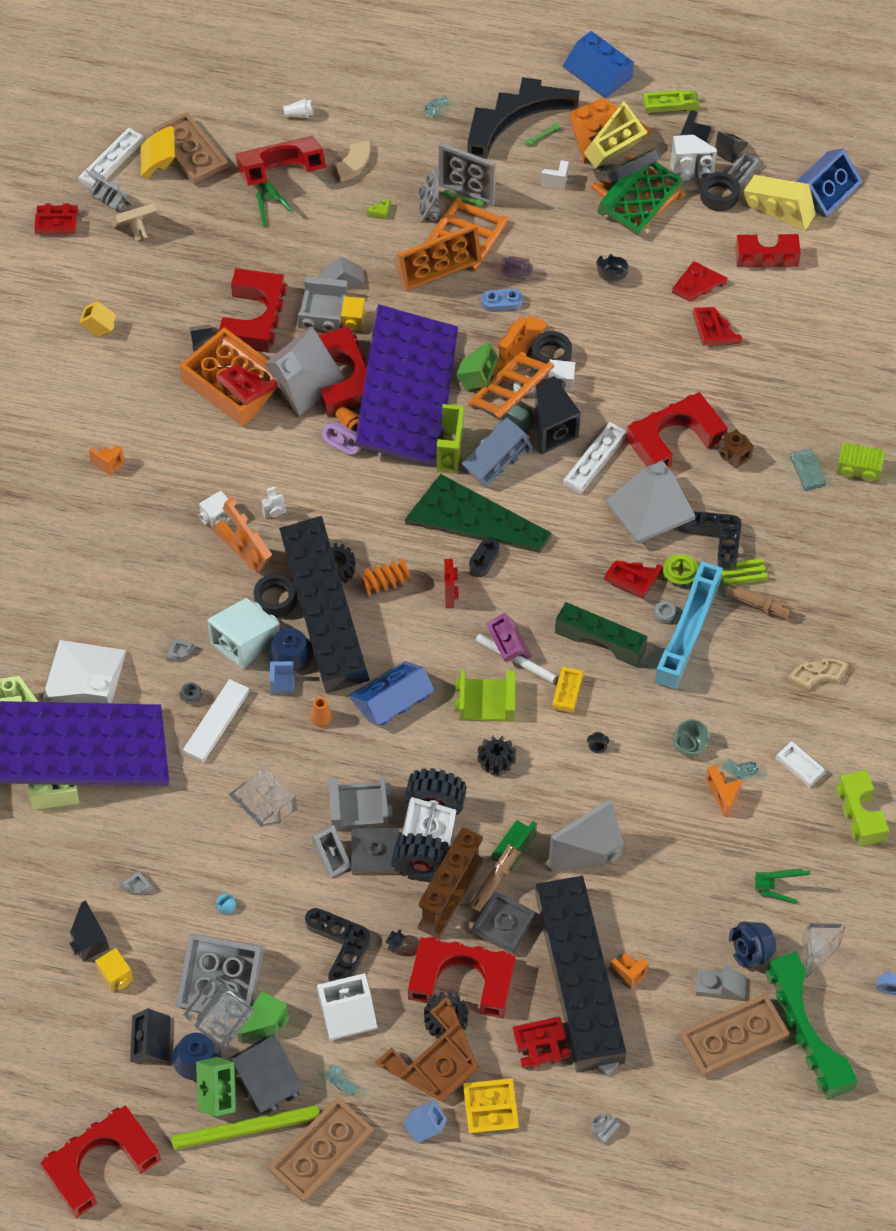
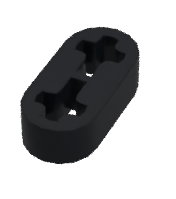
(480, 555)

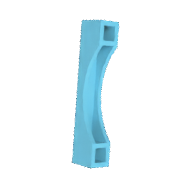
(690, 624)

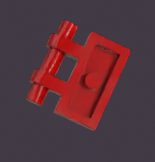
(56, 219)
(539, 1035)

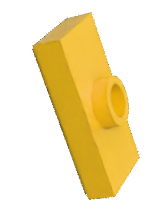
(567, 690)

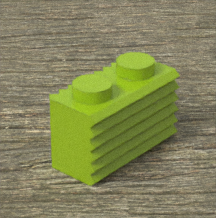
(860, 462)

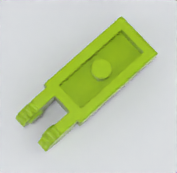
(670, 101)

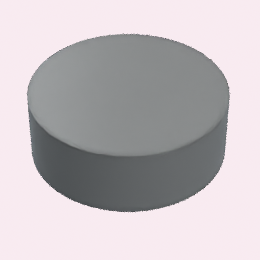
(665, 612)

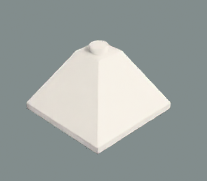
(84, 673)

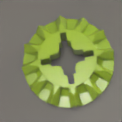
(672, 566)

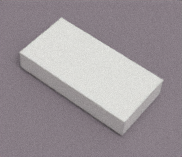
(800, 764)

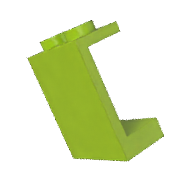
(450, 451)
(486, 698)

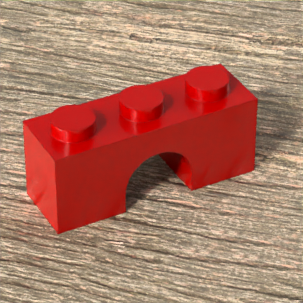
(753, 254)

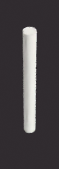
(521, 661)

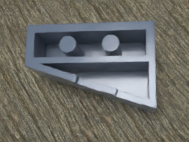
(496, 452)

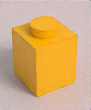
(353, 313)
(97, 319)
(114, 970)

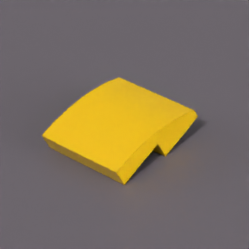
(157, 151)
(490, 1106)

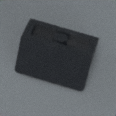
(691, 127)
(150, 1036)

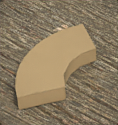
(354, 162)
(817, 672)

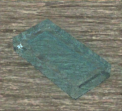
(808, 469)

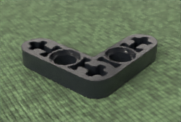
(613, 172)
(725, 533)
(346, 938)

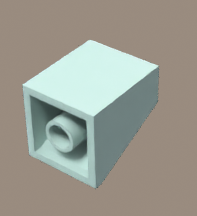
(242, 631)

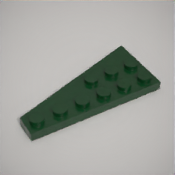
(471, 515)

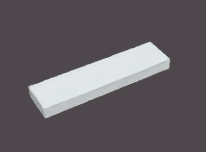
(113, 156)
(595, 458)
(216, 721)

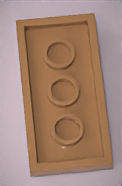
(193, 149)
(734, 1035)
(320, 1150)

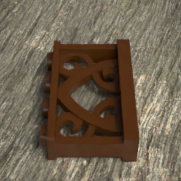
(450, 883)

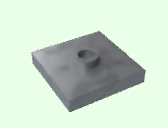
(373, 850)
(503, 922)

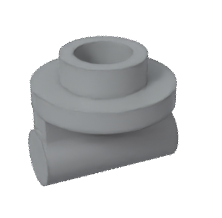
(603, 1127)

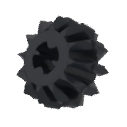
(505, 753)

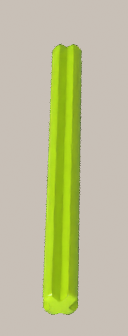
(245, 1127)

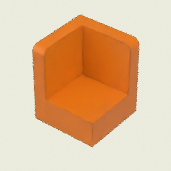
(107, 459)
(629, 970)

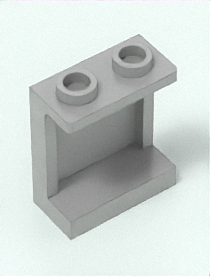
(322, 304)
(359, 804)

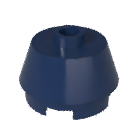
(291, 646)
(753, 943)
(192, 1049)

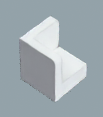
(554, 178)

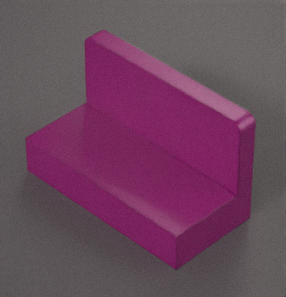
(507, 637)

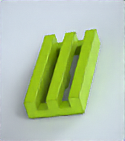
(744, 568)

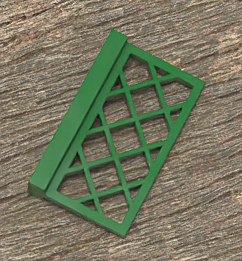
(624, 186)

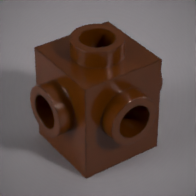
(735, 448)

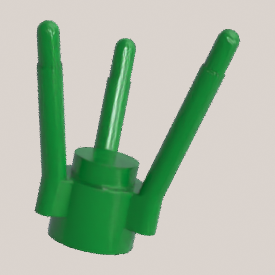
(267, 191)
(766, 880)

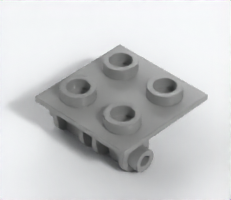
(108, 192)
(429, 197)

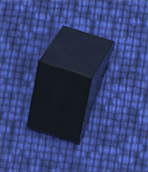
(729, 146)
(200, 335)

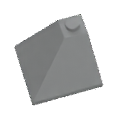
(467, 174)
(304, 369)
(651, 503)
(587, 841)
(227, 959)

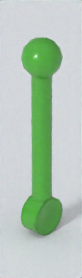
(555, 127)
(447, 194)

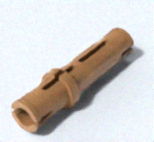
(761, 602)
(495, 877)

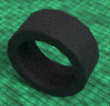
(719, 203)
(552, 338)
(273, 581)

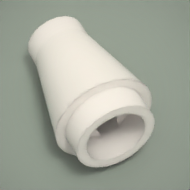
(299, 109)

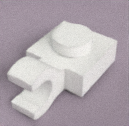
(273, 505)

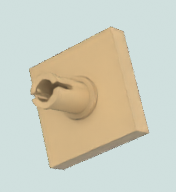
(134, 218)

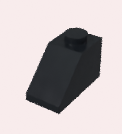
(87, 934)

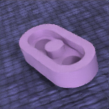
(342, 440)

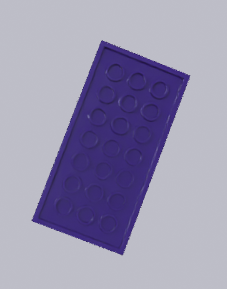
(406, 385)
(82, 744)

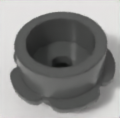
(191, 688)

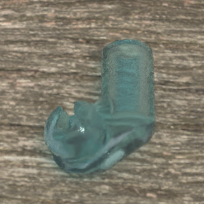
(435, 103)
(742, 770)
(340, 1082)

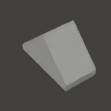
(345, 270)
(330, 851)

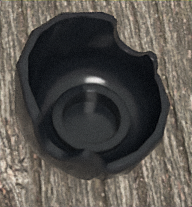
(612, 268)

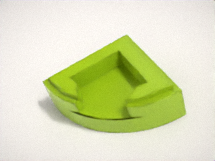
(379, 210)

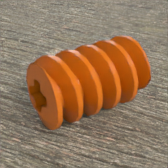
(385, 576)

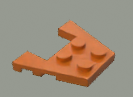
(589, 121)
(243, 541)

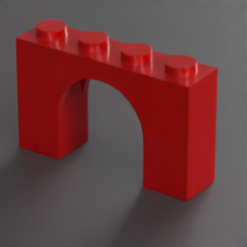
(303, 151)
(268, 290)
(343, 349)
(690, 412)
(436, 956)
(117, 1130)

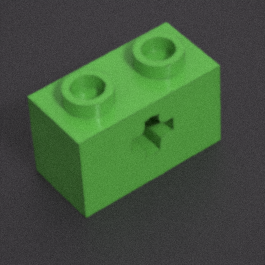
(216, 1086)

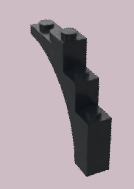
(510, 108)

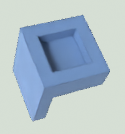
(282, 678)
(425, 1121)

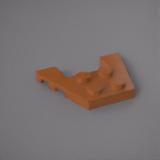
(443, 1065)

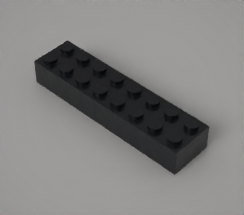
(324, 604)
(580, 973)

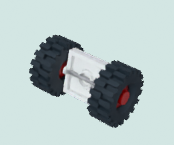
(432, 806)

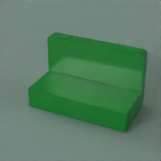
(518, 836)

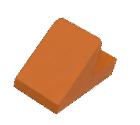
(724, 792)

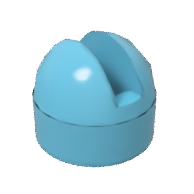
(228, 906)

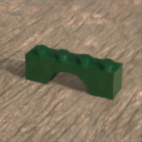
(623, 642)

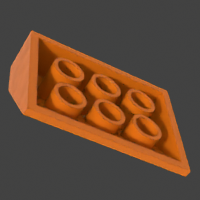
(438, 257)
(216, 355)

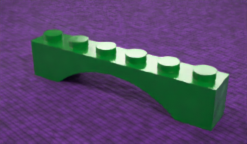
(832, 1069)

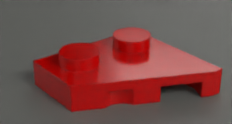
(697, 281)
(714, 328)
(245, 384)
(450, 576)
(633, 576)

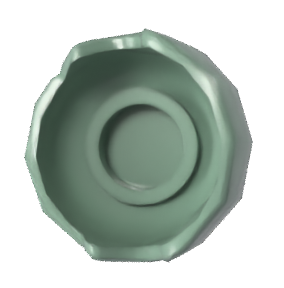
(521, 416)
(691, 737)

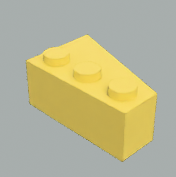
(616, 136)
(781, 199)

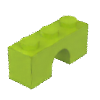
(865, 825)

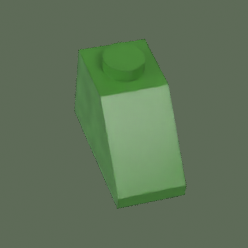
(478, 367)
(265, 1020)

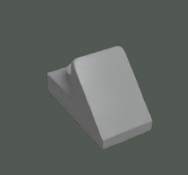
(721, 985)

